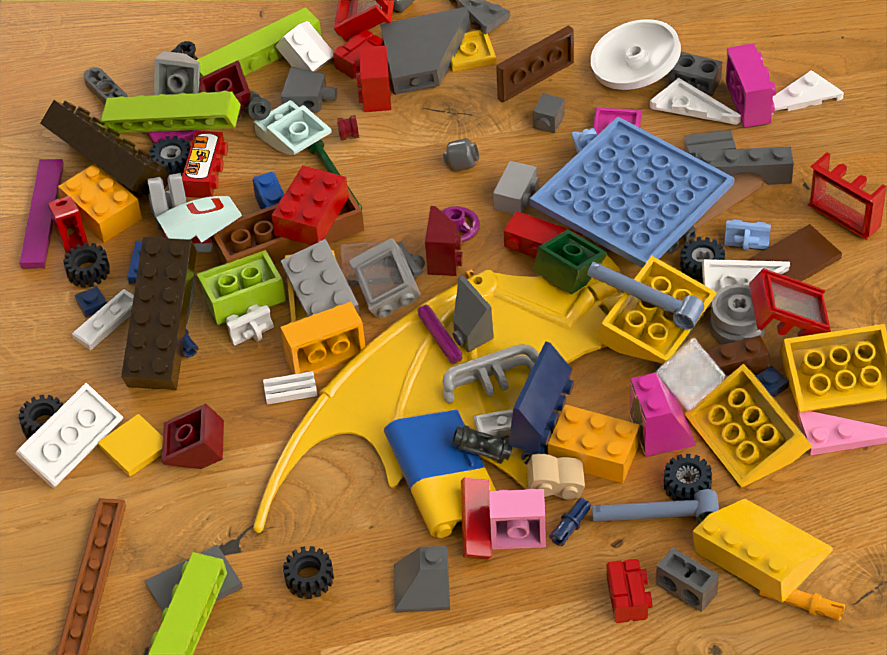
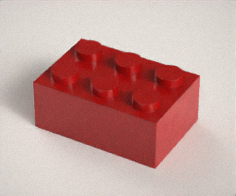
(310, 205)

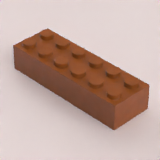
(256, 233)

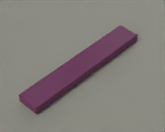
(40, 220)

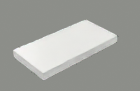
(69, 435)

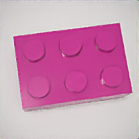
(750, 85)

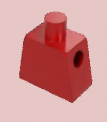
(64, 216)

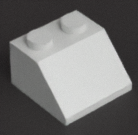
(305, 48)

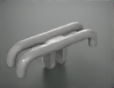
(488, 366)

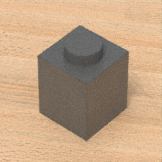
(548, 113)

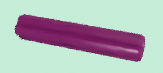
(439, 334)

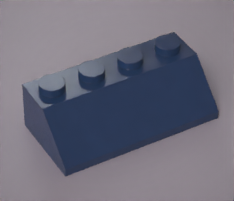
(540, 401)

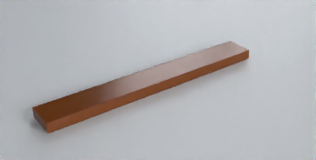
(92, 577)

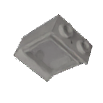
(385, 278)

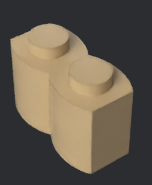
(556, 476)

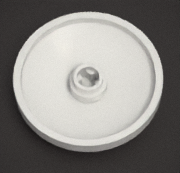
(635, 54)

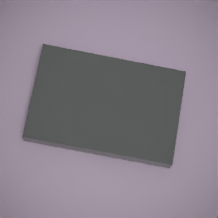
(163, 583)

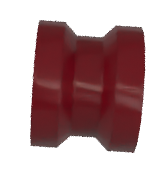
(347, 128)

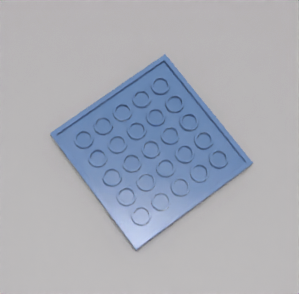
(632, 192)

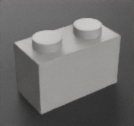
(515, 188)

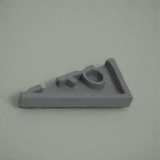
(485, 13)

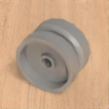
(165, 200)
(733, 315)

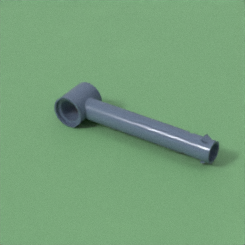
(685, 311)
(704, 503)

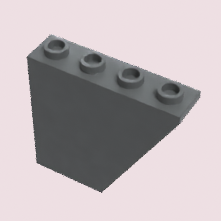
(423, 47)

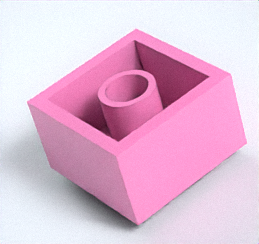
(517, 519)

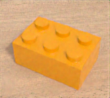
(102, 202)
(323, 339)
(598, 440)

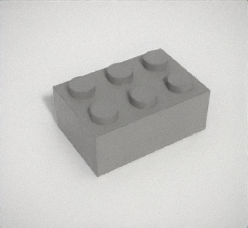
(317, 279)

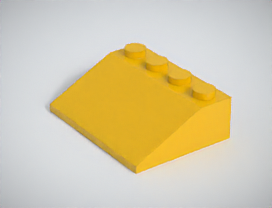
(647, 330)
(837, 368)
(747, 428)
(759, 548)

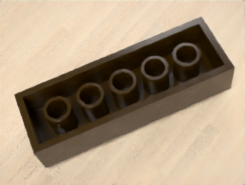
(103, 146)
(159, 313)

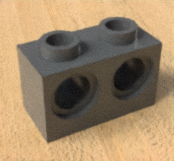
(697, 71)
(687, 579)

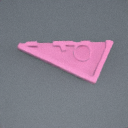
(836, 433)

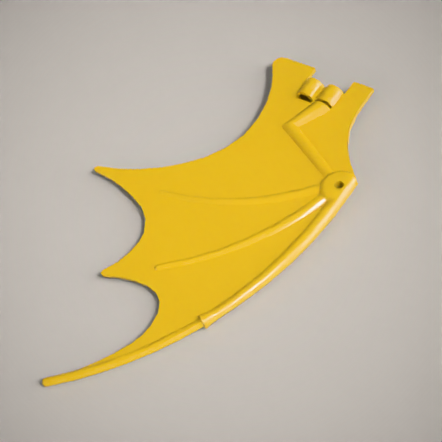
(405, 368)

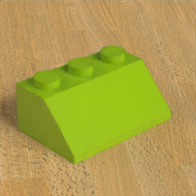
(240, 285)

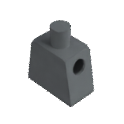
(307, 89)

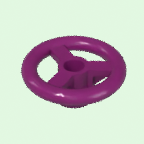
(457, 215)

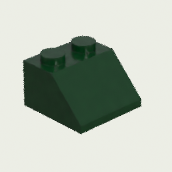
(567, 260)

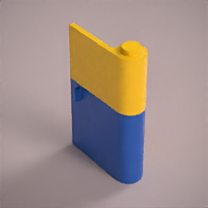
(434, 466)

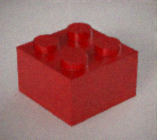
(373, 78)

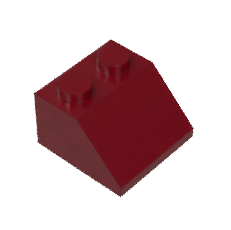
(229, 79)
(442, 244)
(193, 439)

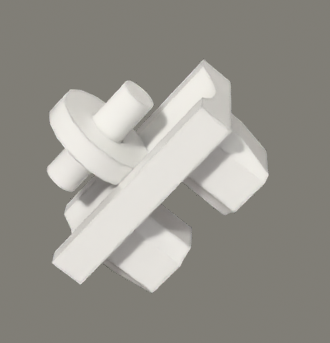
(249, 325)

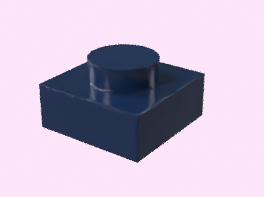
(90, 301)
(773, 381)

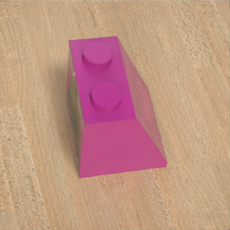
(659, 415)

